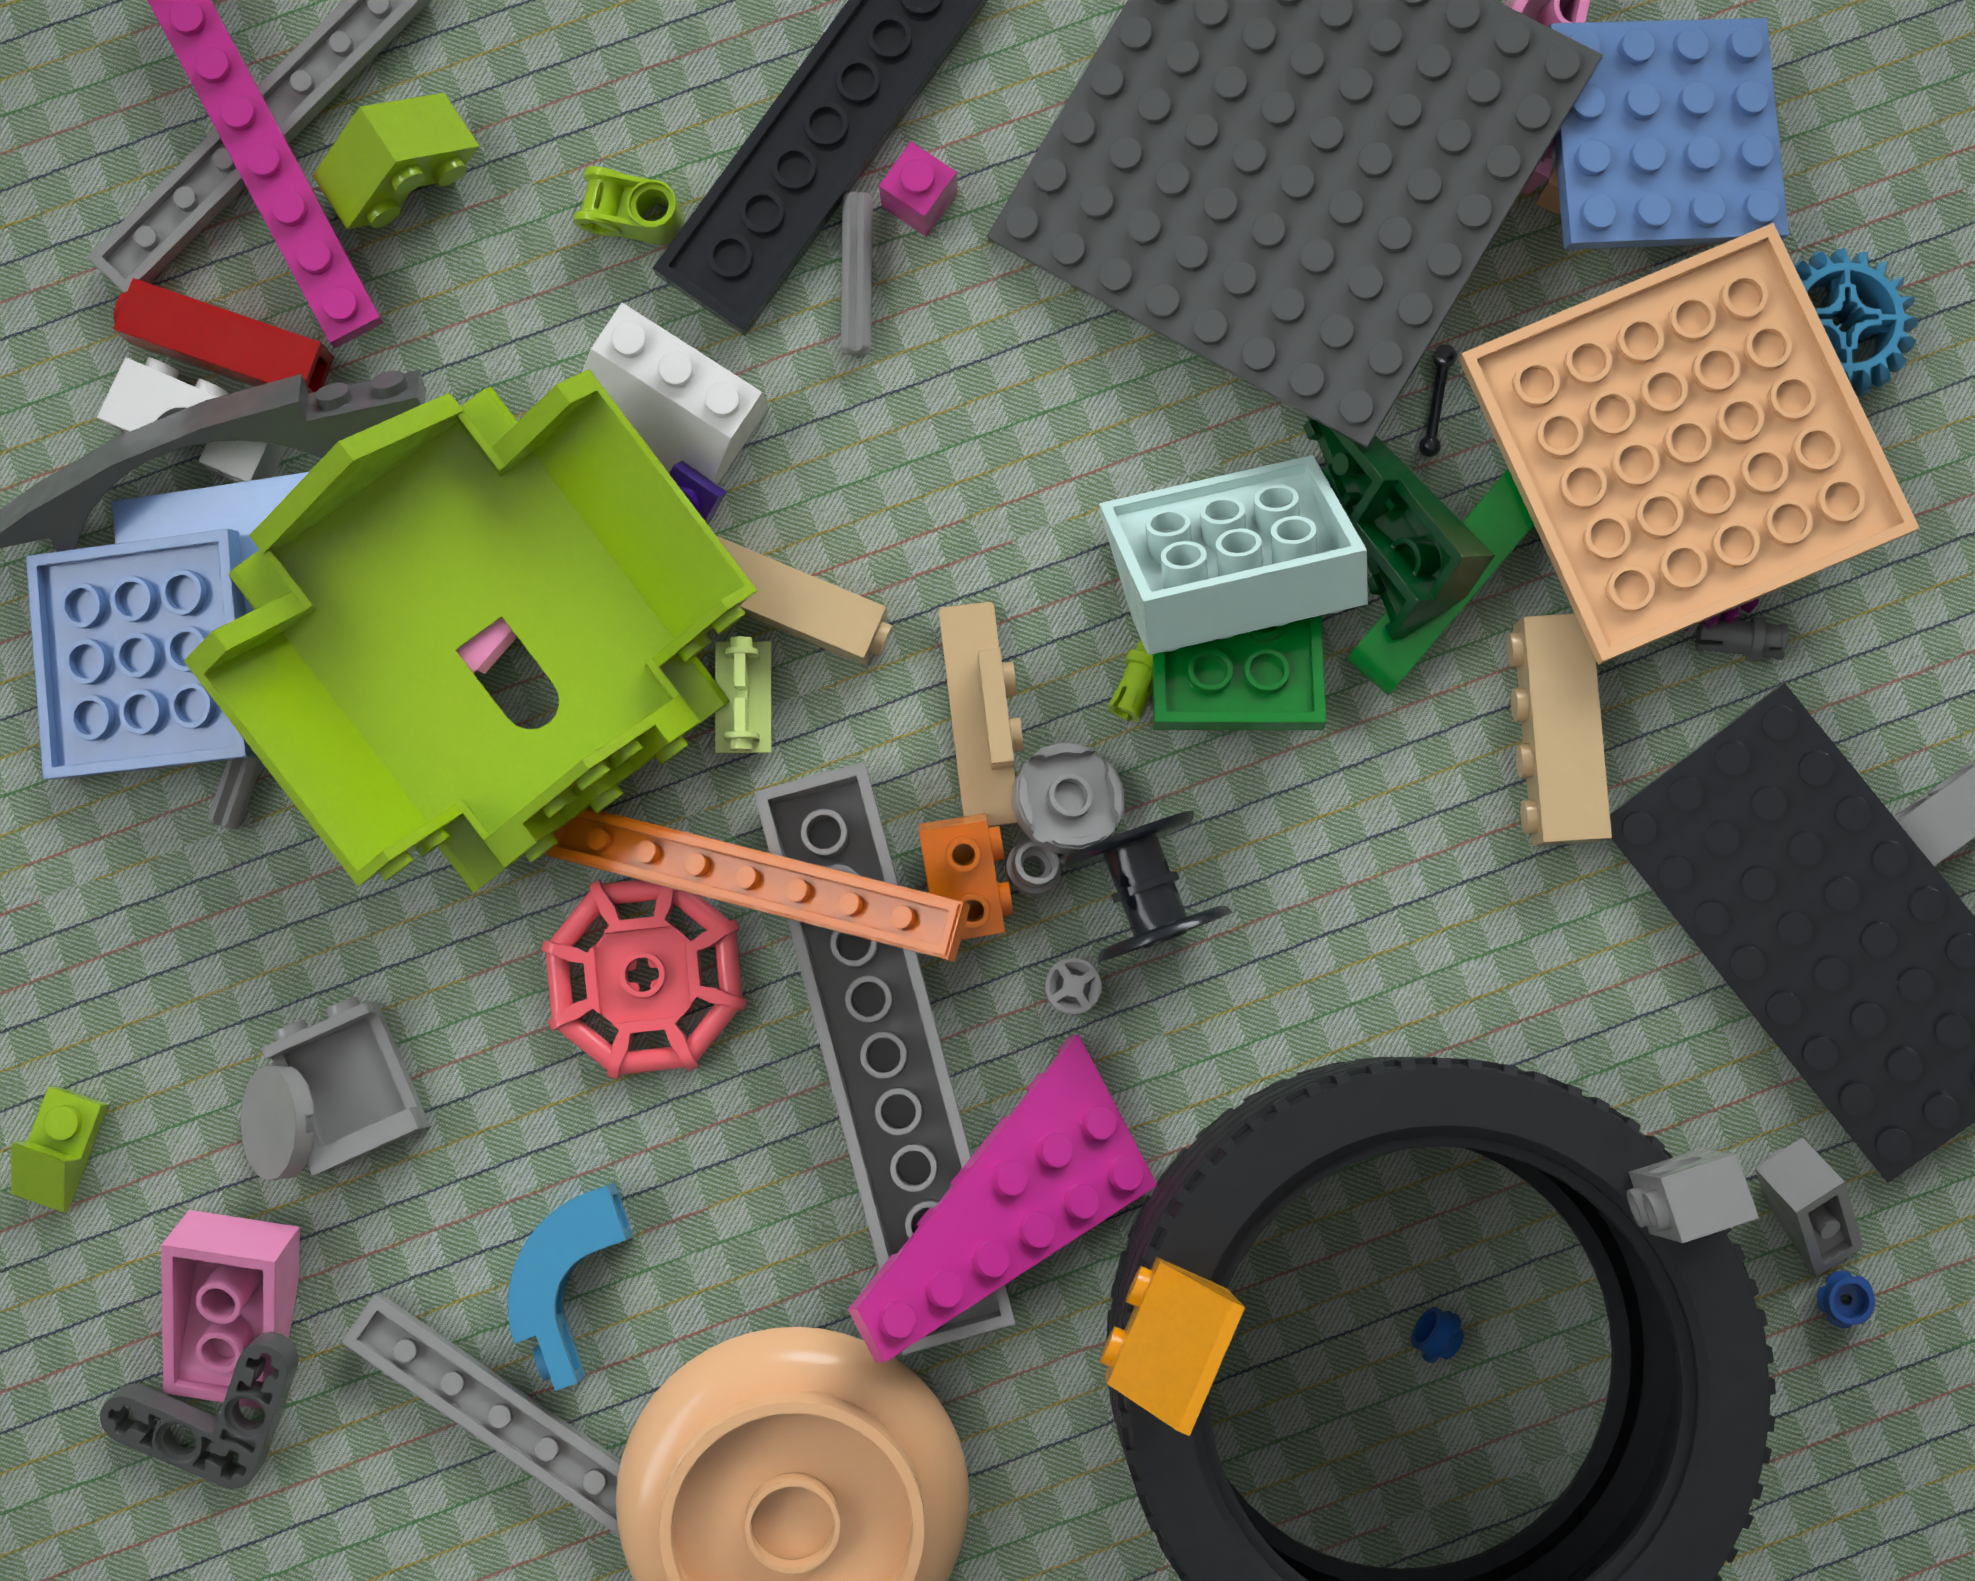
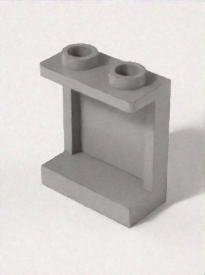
(354, 1080)

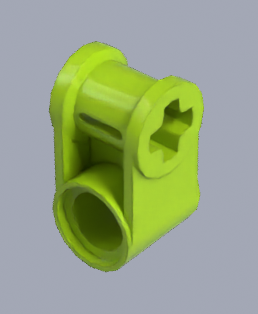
(617, 206)

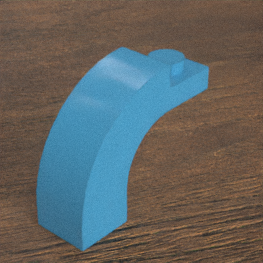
(544, 1269)

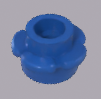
(1861, 1299)
(1437, 1334)

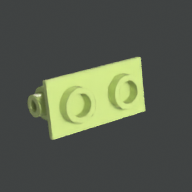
(745, 676)

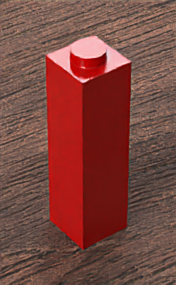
(217, 338)

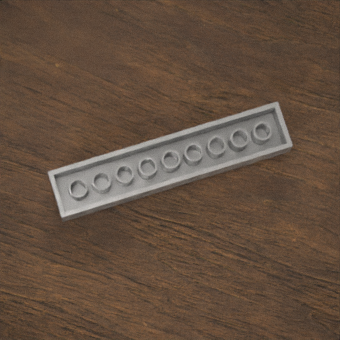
(876, 1031)

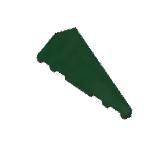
(1414, 544)

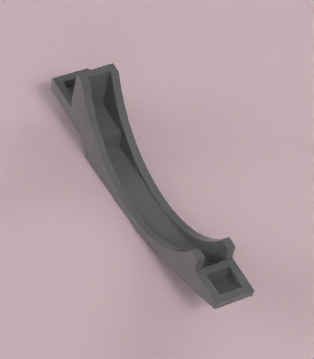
(267, 413)

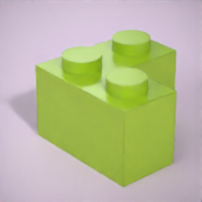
(389, 154)

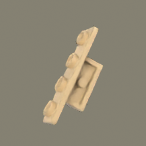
(979, 711)

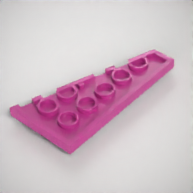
(1019, 1198)

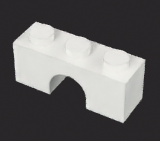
(154, 392)

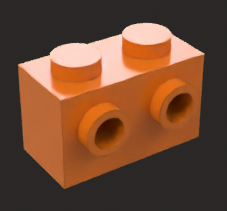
(961, 867)

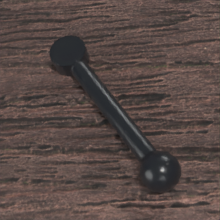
(1443, 358)

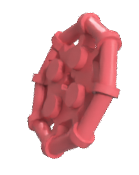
(669, 995)

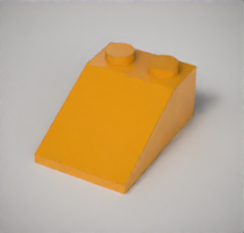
(1171, 1342)

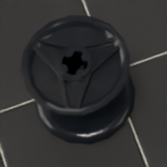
(1145, 885)

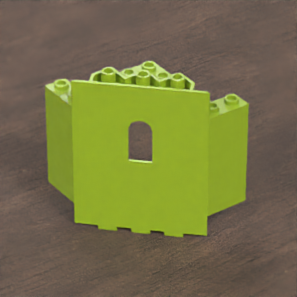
(412, 551)

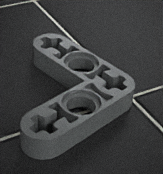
(227, 1431)

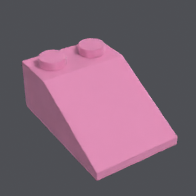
(219, 1292)

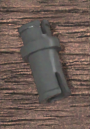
(1751, 638)

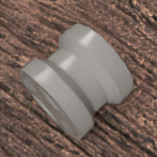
(1080, 981)

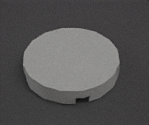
(1067, 798)
(275, 1122)

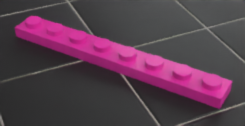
(268, 168)

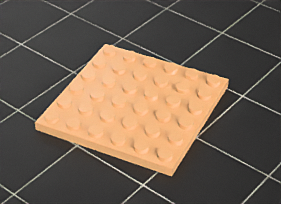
(1687, 443)

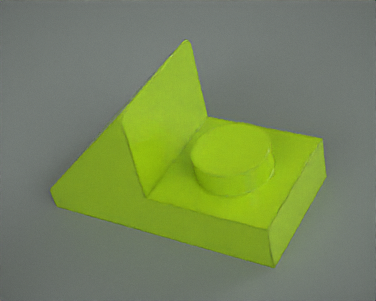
(58, 1148)

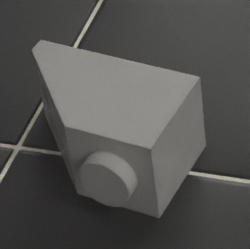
(1810, 1205)

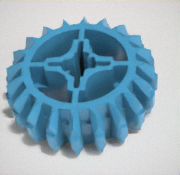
(1884, 318)

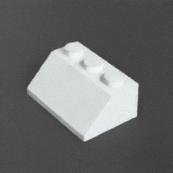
(674, 394)

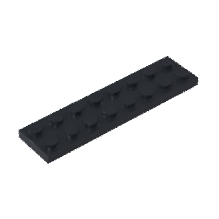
(809, 152)

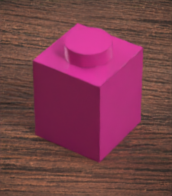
(918, 189)

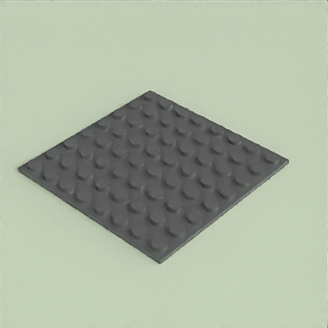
(1296, 180)

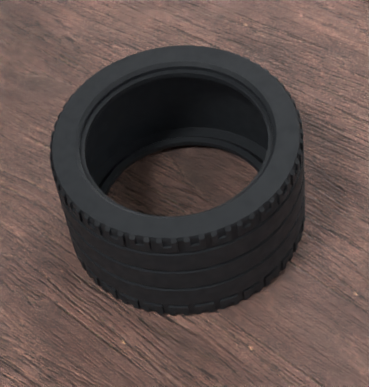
(1686, 1337)

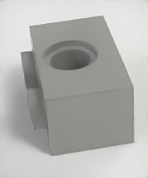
(1691, 1195)

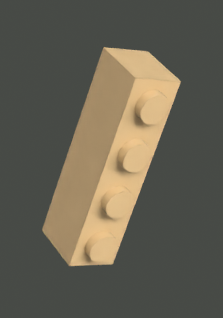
(1560, 732)

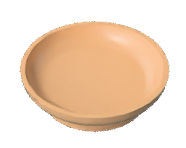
(792, 1466)

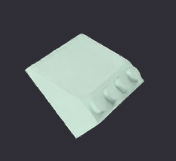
(1235, 554)

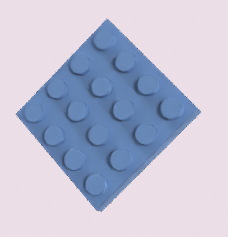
(1671, 136)
(114, 649)

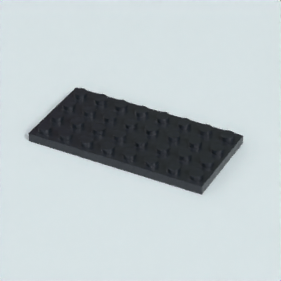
(1819, 923)

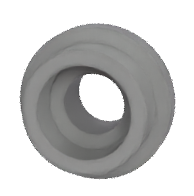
(1046, 860)

